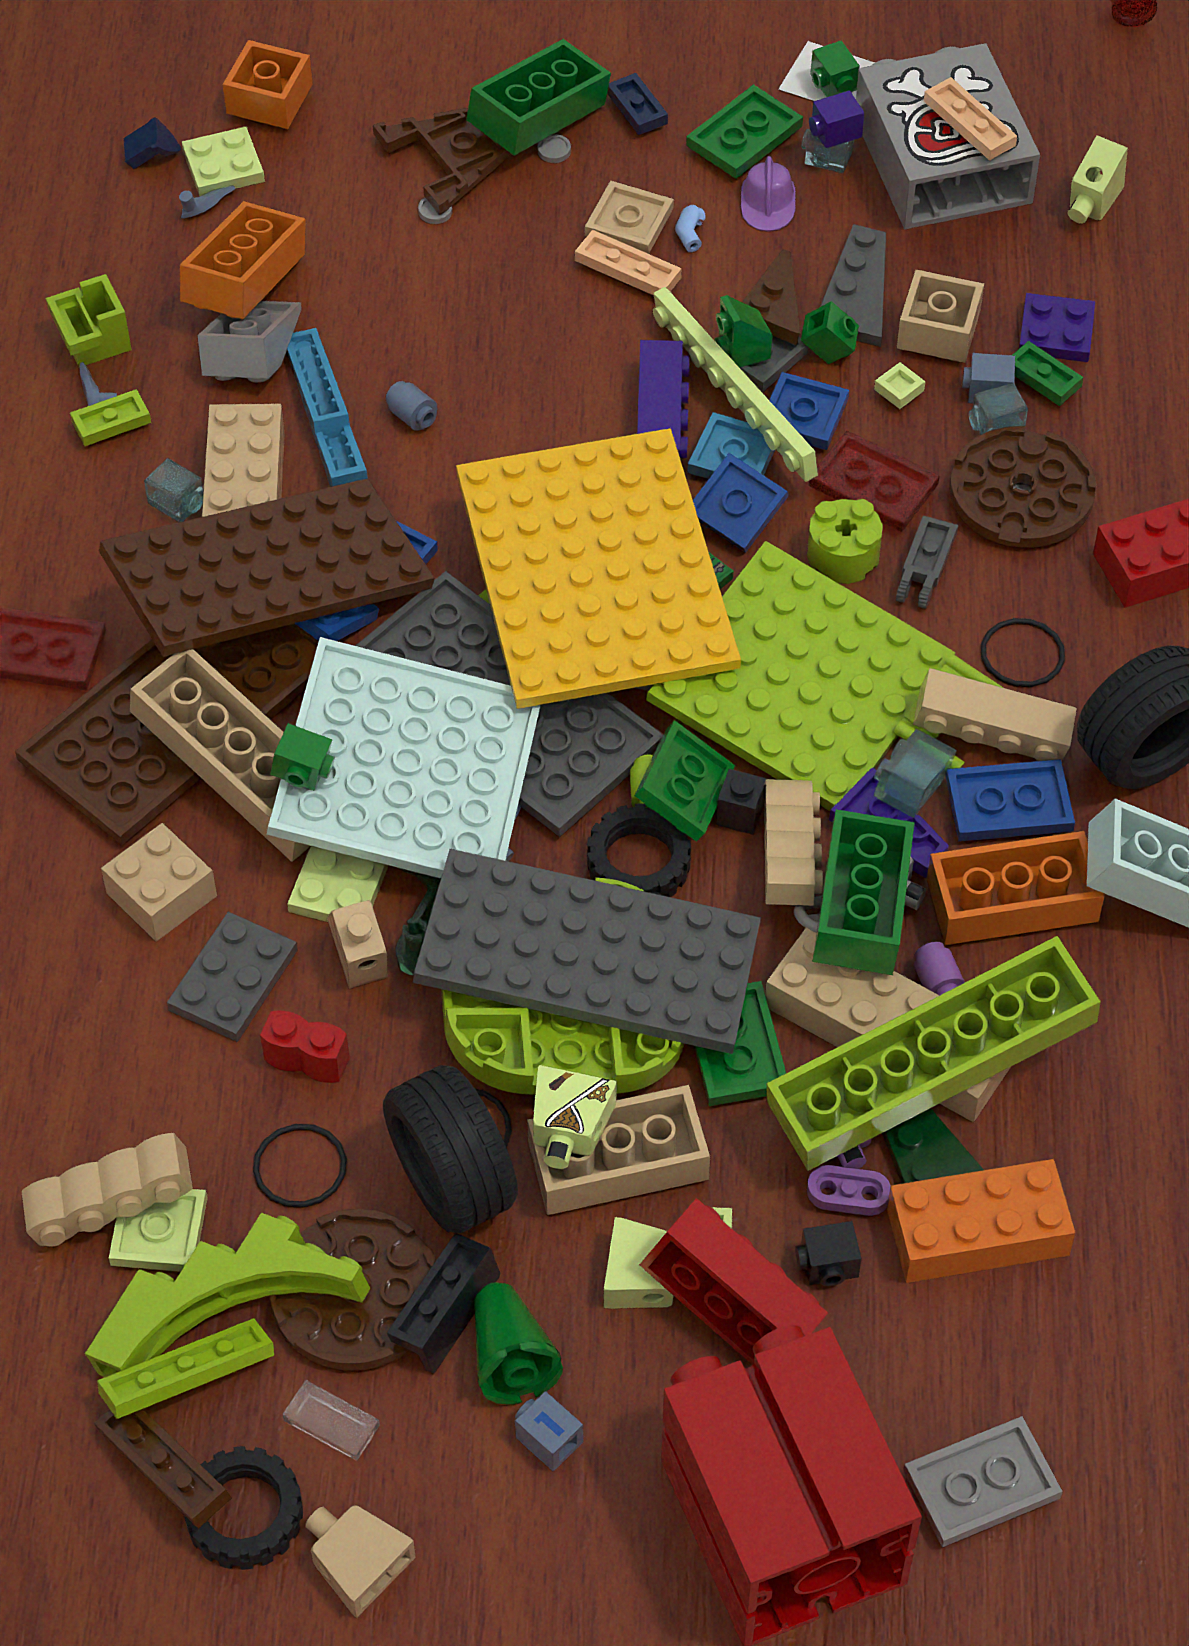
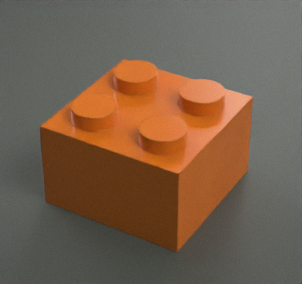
(267, 84)

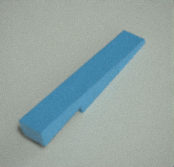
(325, 409)

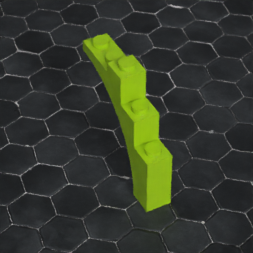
(215, 1278)

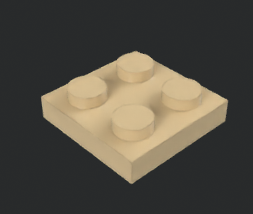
(630, 215)

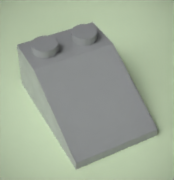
(249, 345)

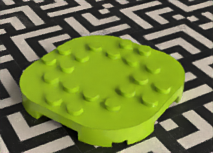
(509, 1042)

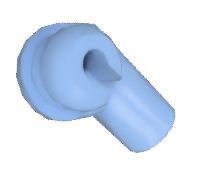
(686, 224)

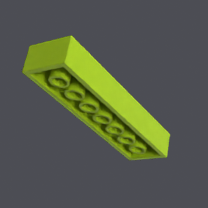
(932, 1052)

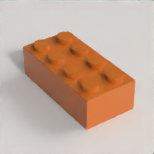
(242, 260)
(1013, 888)
(980, 1220)

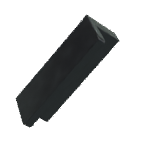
(444, 1301)

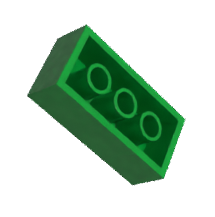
(538, 96)
(864, 892)

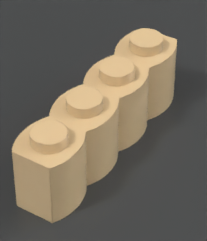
(790, 842)
(106, 1189)

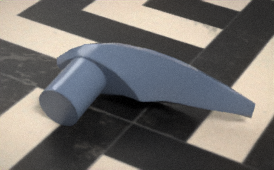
(198, 205)
(90, 388)

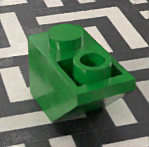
(742, 332)

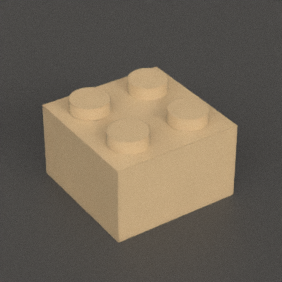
(940, 316)
(159, 882)

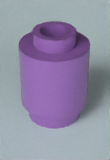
(937, 968)

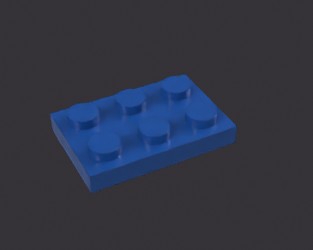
(1010, 800)

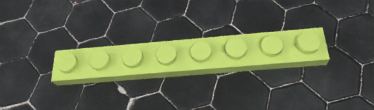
(738, 387)

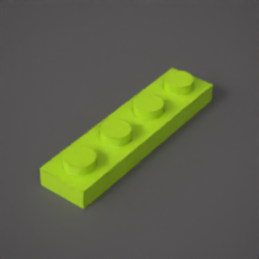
(185, 1368)

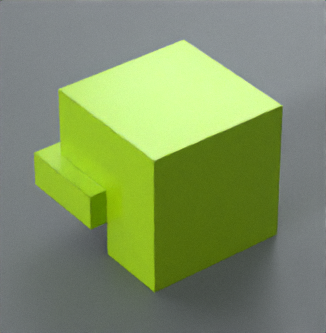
(91, 321)

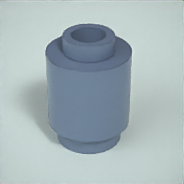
(411, 405)

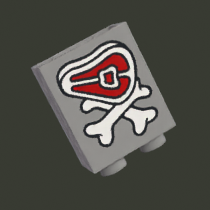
(923, 159)

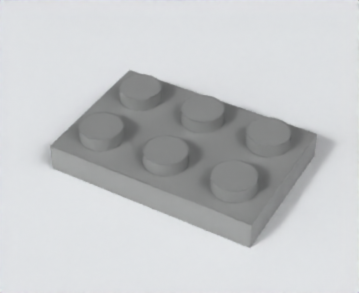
(982, 1481)

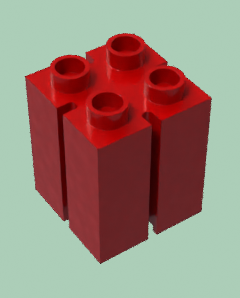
(787, 1482)

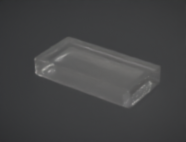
(331, 1420)

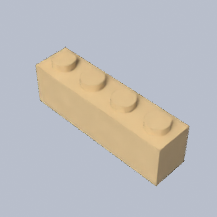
(994, 716)

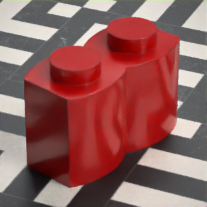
(310, 1047)

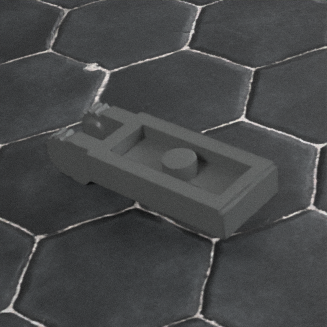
(927, 558)

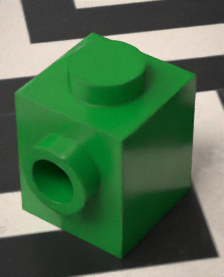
(834, 69)
(830, 333)
(302, 757)

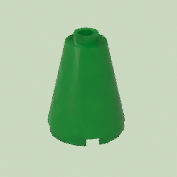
(511, 1347)

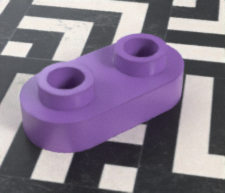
(849, 1189)

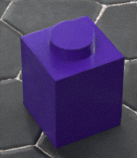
(837, 119)

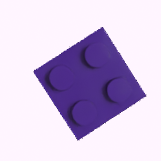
(1058, 325)

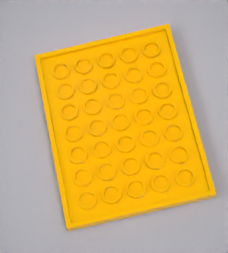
(596, 568)

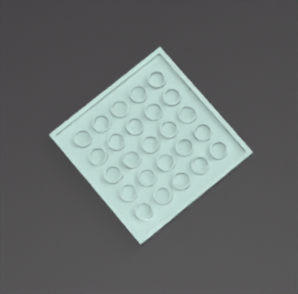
(417, 764)

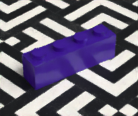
(663, 390)

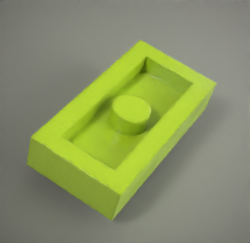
(110, 417)

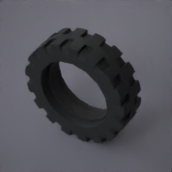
(639, 821)
(272, 1540)

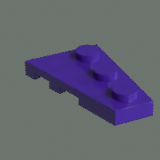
(861, 800)

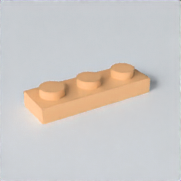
(970, 118)
(627, 263)

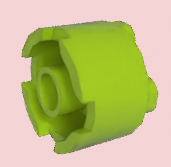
(844, 539)

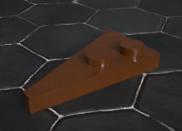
(776, 299)

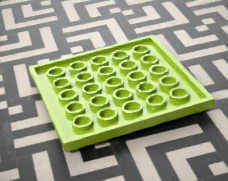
(815, 680)

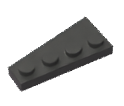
(859, 282)

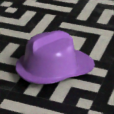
(768, 196)

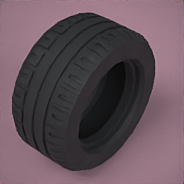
(1140, 719)
(450, 1148)

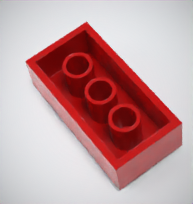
(1146, 553)
(728, 1281)

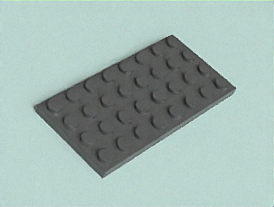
(578, 743)
(588, 951)

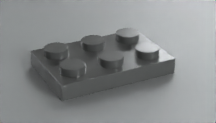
(232, 976)

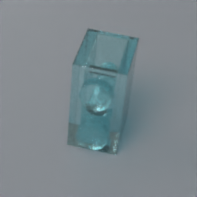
(913, 772)

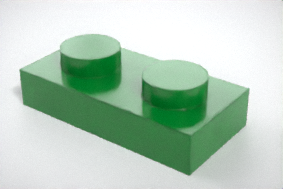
(1046, 373)

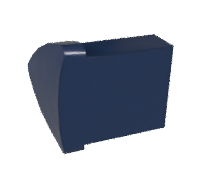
(148, 142)

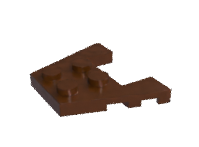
(457, 147)

